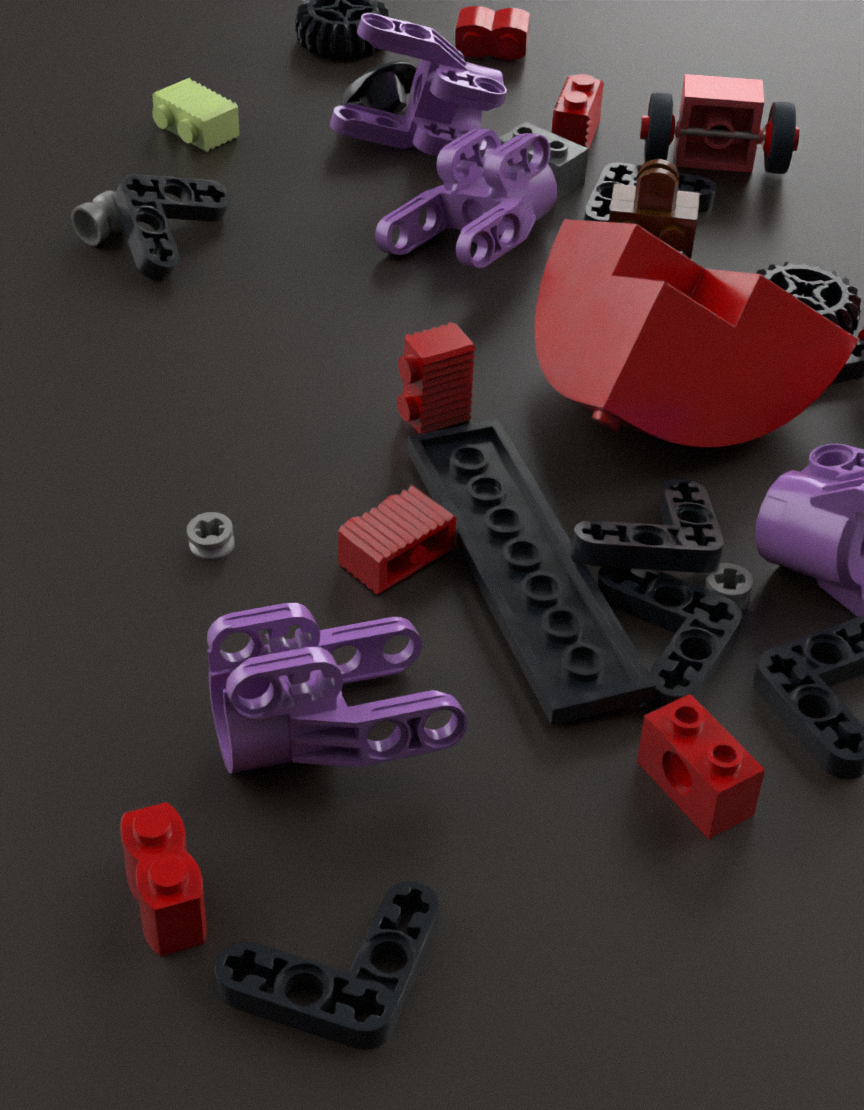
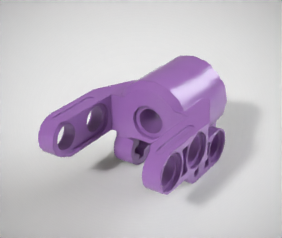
(443, 98)
(480, 197)
(817, 523)
(287, 697)

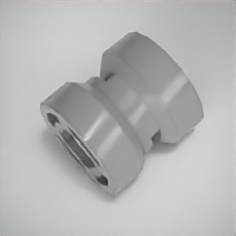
(102, 219)

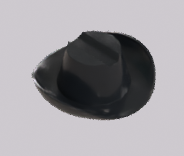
(382, 87)

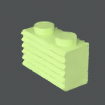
(196, 114)

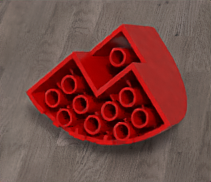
(677, 344)

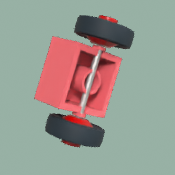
(720, 126)

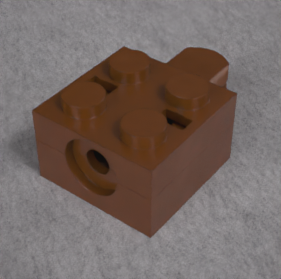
(658, 205)

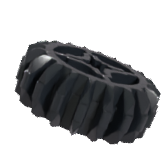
(332, 26)
(820, 291)

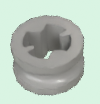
(210, 525)
(733, 577)

